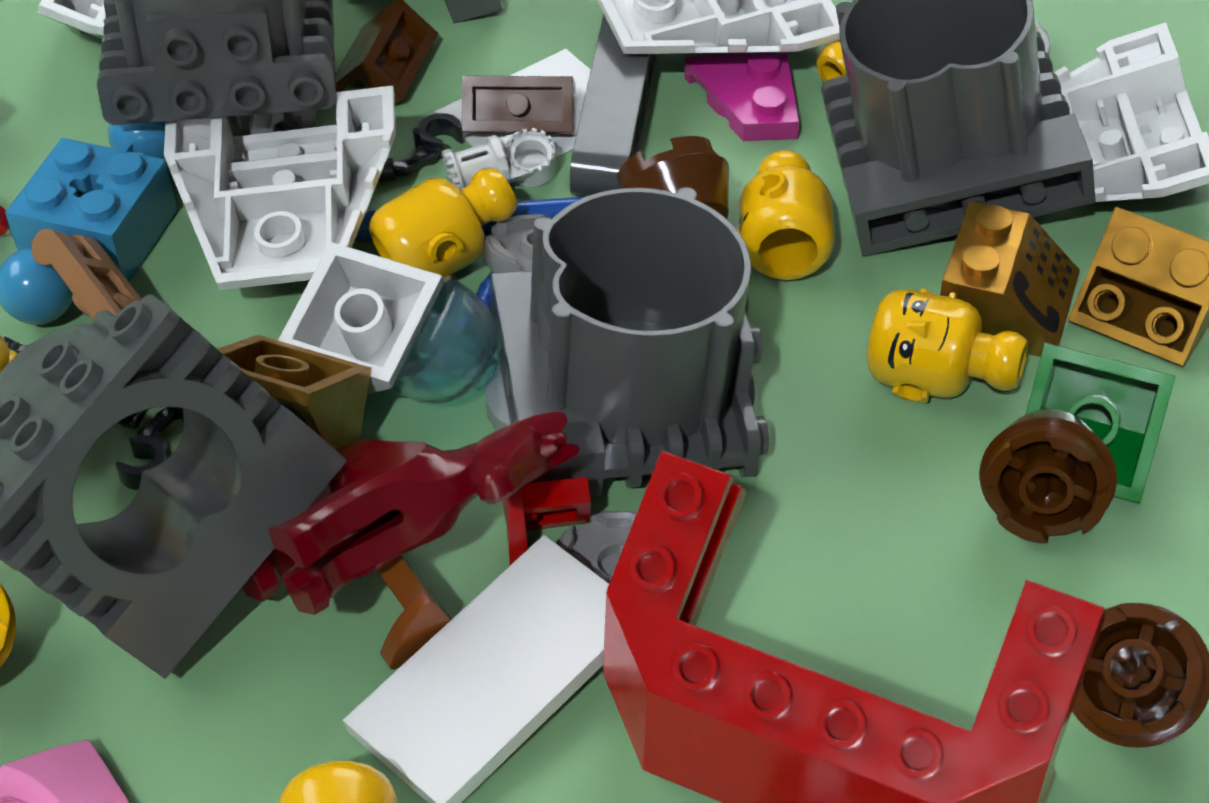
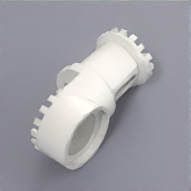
(502, 155)

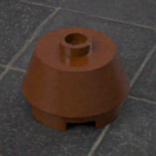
(688, 165)
(1047, 476)
(1144, 677)

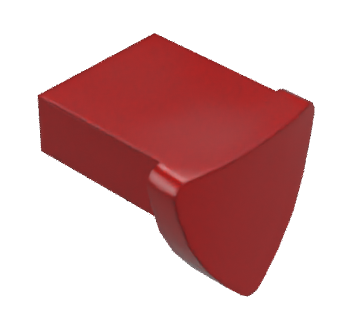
(544, 507)

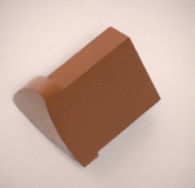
(422, 614)

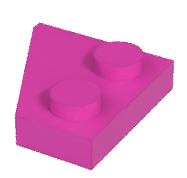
(749, 92)

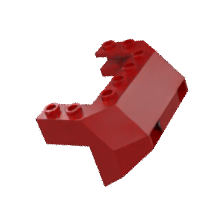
(780, 733)

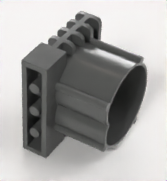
(215, 59)
(946, 112)
(634, 336)
(198, 518)

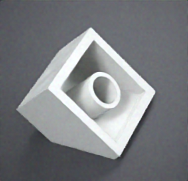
(363, 311)

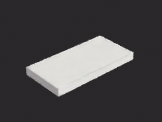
(488, 676)

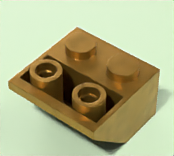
(1147, 287)

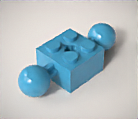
(91, 191)

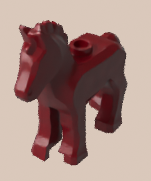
(397, 500)

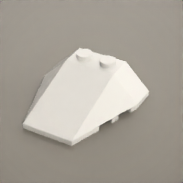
(720, 25)
(1138, 118)
(280, 197)

